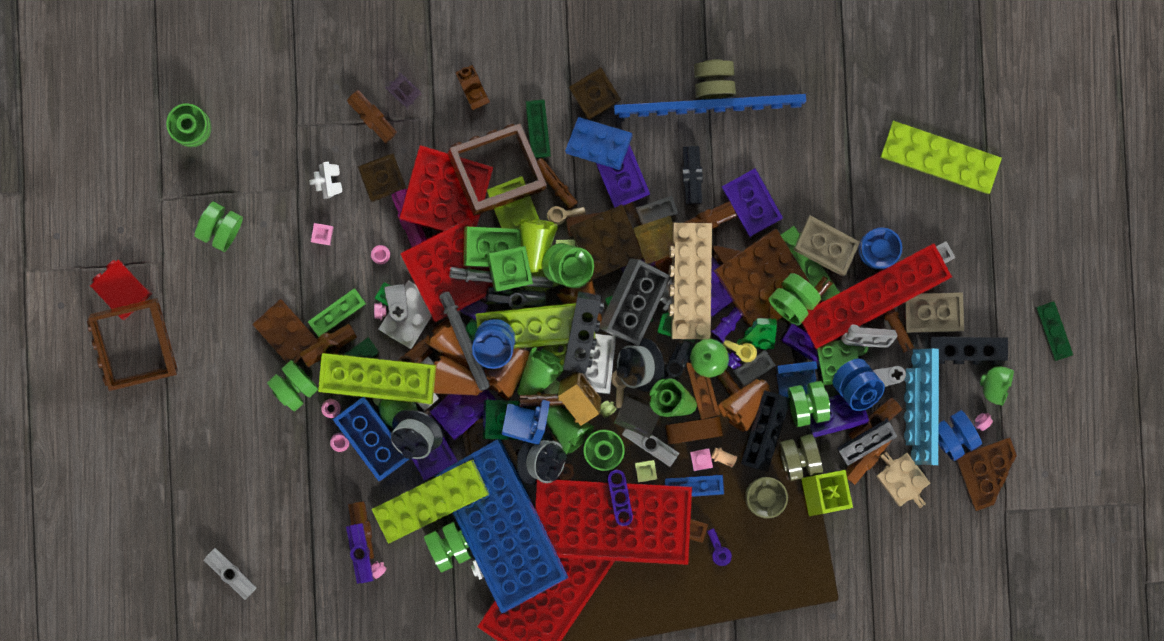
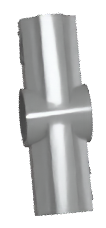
(661, 451)
(239, 583)

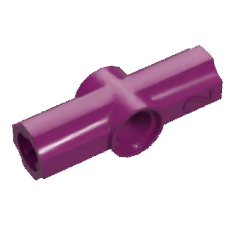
(414, 232)

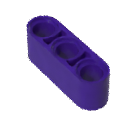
(620, 507)

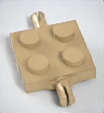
(903, 479)

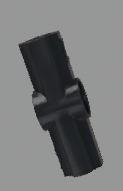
(692, 175)
(527, 298)
(680, 356)

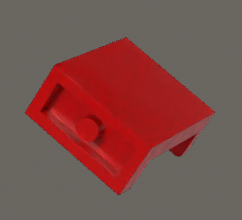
(119, 287)

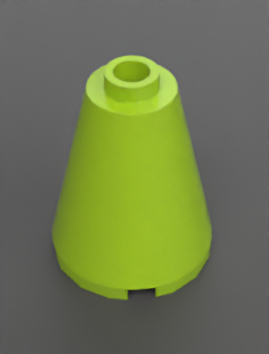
(537, 238)

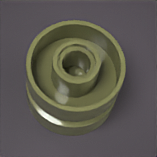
(714, 73)
(796, 458)
(766, 497)

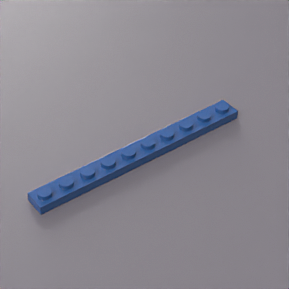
(718, 105)

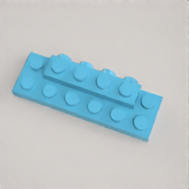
(922, 406)

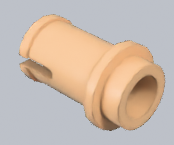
(723, 457)

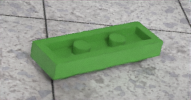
(337, 312)

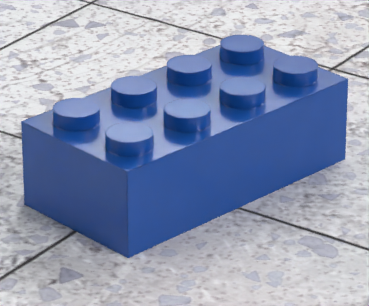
(370, 438)

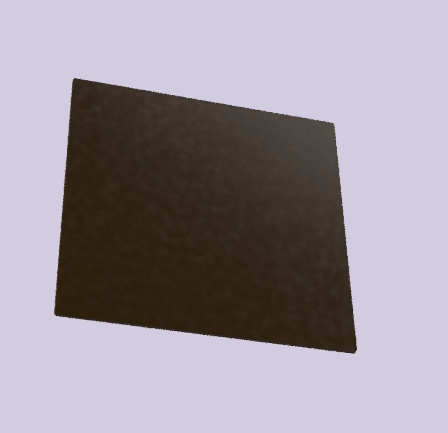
(774, 560)

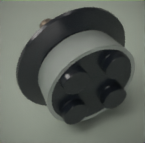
(641, 365)
(415, 433)
(540, 461)

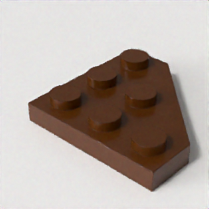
(986, 471)

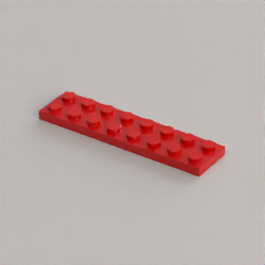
(876, 295)

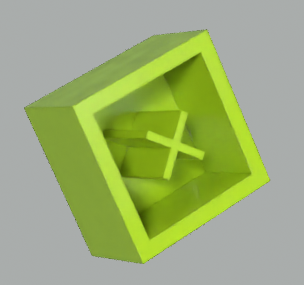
(827, 493)

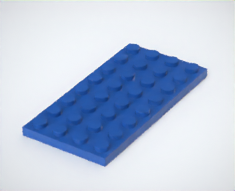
(507, 532)

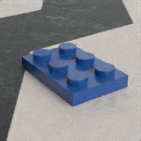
(598, 143)

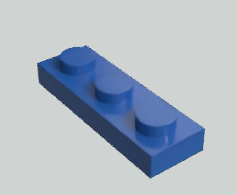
(700, 485)

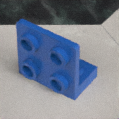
(795, 375)
(526, 423)

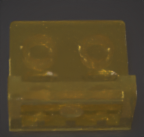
(655, 239)

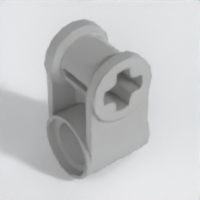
(396, 299)
(886, 375)

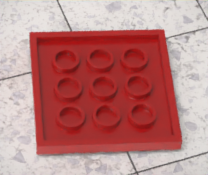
(435, 194)
(430, 267)

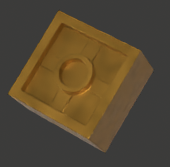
(579, 397)

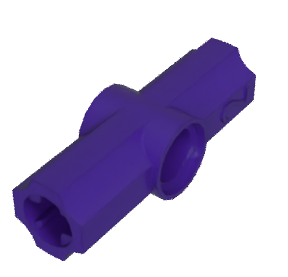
(362, 566)

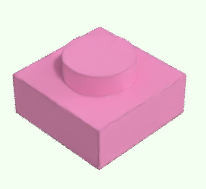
(322, 234)
(701, 459)

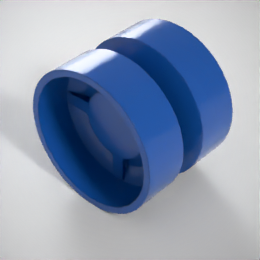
(880, 248)
(493, 343)
(858, 384)
(961, 433)

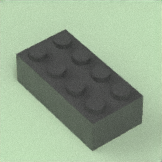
(634, 302)

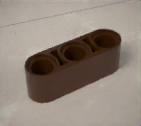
(693, 430)

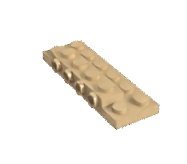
(690, 280)

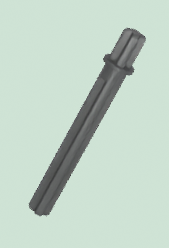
(479, 275)
(464, 340)

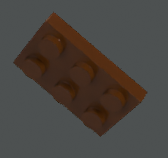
(285, 332)

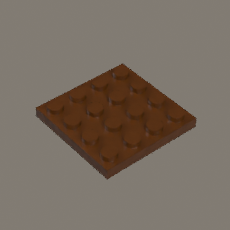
(757, 274)

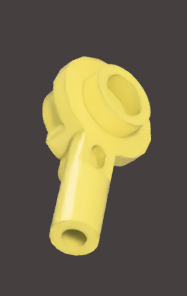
(746, 352)

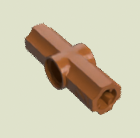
(859, 467)

